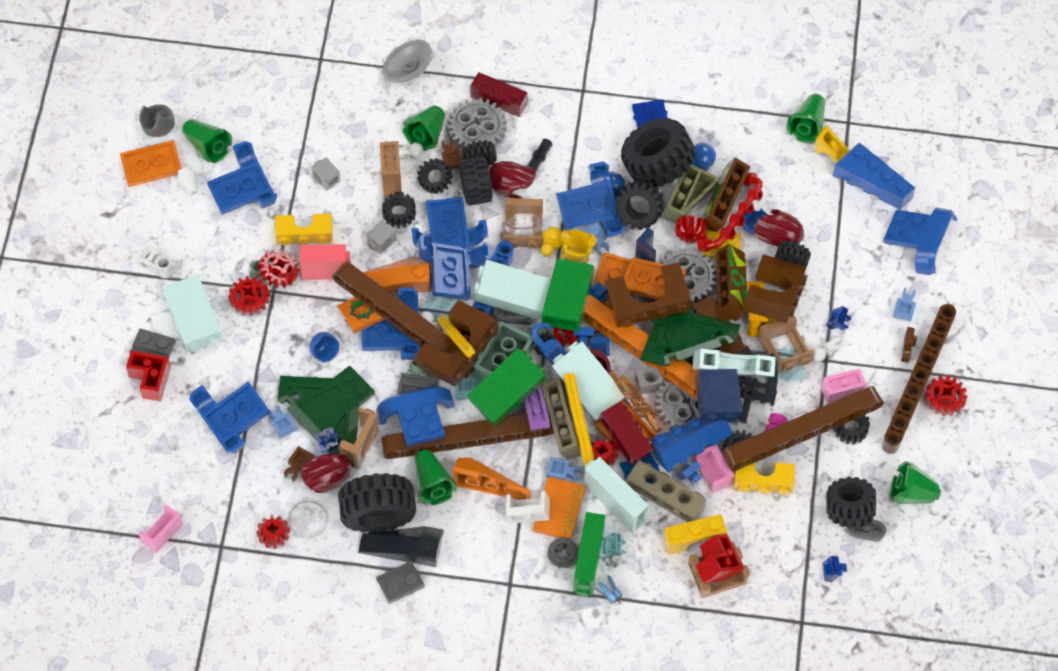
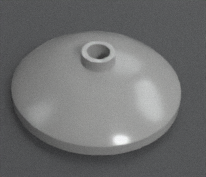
(407, 61)

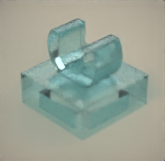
(463, 388)
(612, 546)

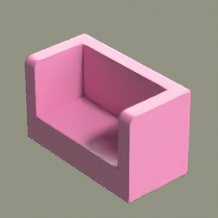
(842, 385)
(714, 469)
(162, 530)

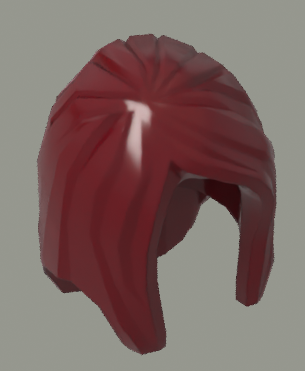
(510, 176)
(779, 227)
(326, 472)

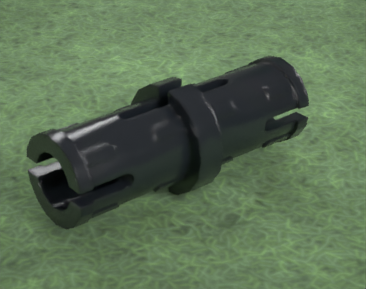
(539, 155)

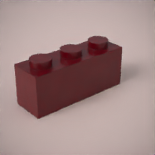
(504, 95)
(626, 433)

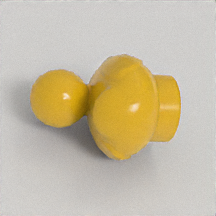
(550, 241)

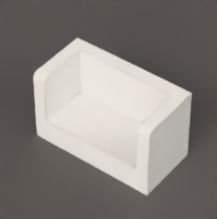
(528, 509)

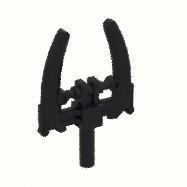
(751, 394)

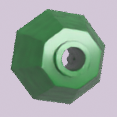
(425, 127)
(913, 486)

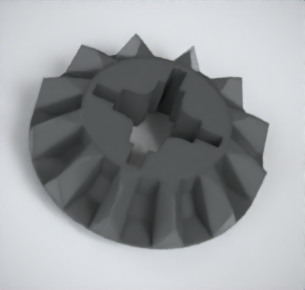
(557, 546)

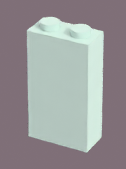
(511, 289)
(192, 313)
(593, 382)
(616, 494)

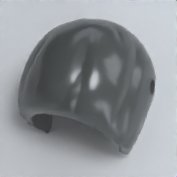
(156, 120)

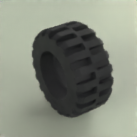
(658, 152)
(377, 502)

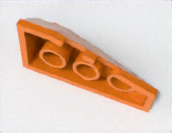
(406, 273)
(479, 477)

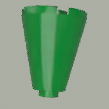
(807, 119)
(207, 139)
(433, 480)

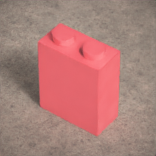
(322, 261)

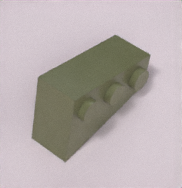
(689, 192)

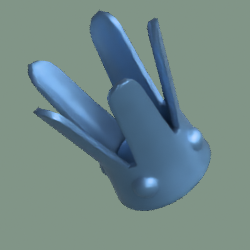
(612, 596)

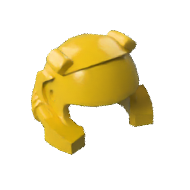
(577, 245)

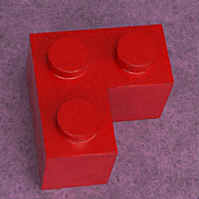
(152, 371)
(719, 560)

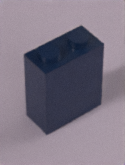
(718, 395)

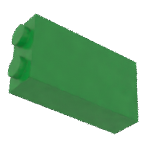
(568, 294)
(507, 387)
(589, 554)

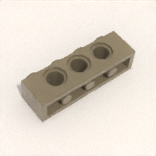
(561, 417)
(670, 502)

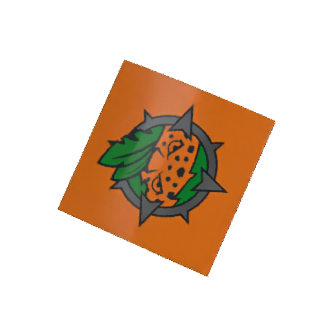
(358, 315)

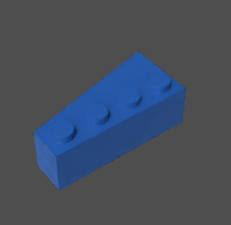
(874, 176)
(688, 440)

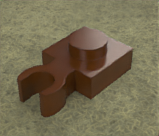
(451, 155)
(909, 341)
(296, 461)

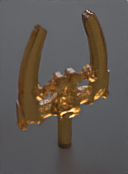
(636, 401)

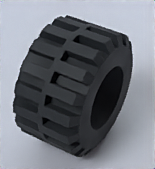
(476, 180)
(646, 191)
(851, 502)

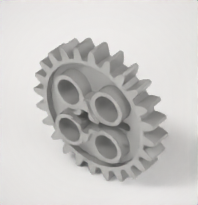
(476, 124)
(700, 284)
(670, 410)

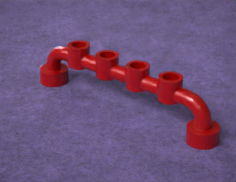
(705, 244)

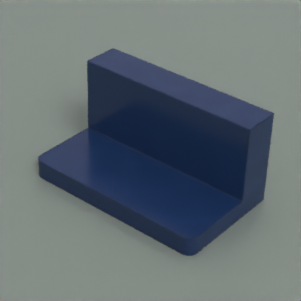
(644, 246)

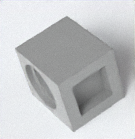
(326, 173)
(381, 237)
(645, 386)

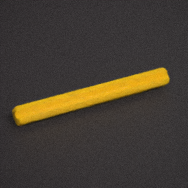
(456, 336)
(578, 418)

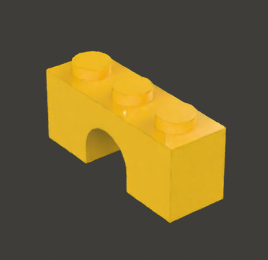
(318, 232)
(780, 481)
(681, 536)

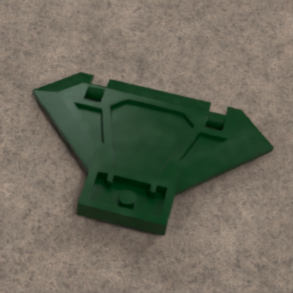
(683, 334)
(327, 402)

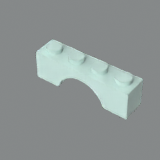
(746, 365)

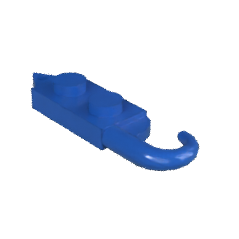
(550, 348)

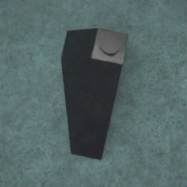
(415, 544)

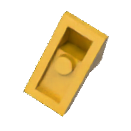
(830, 144)

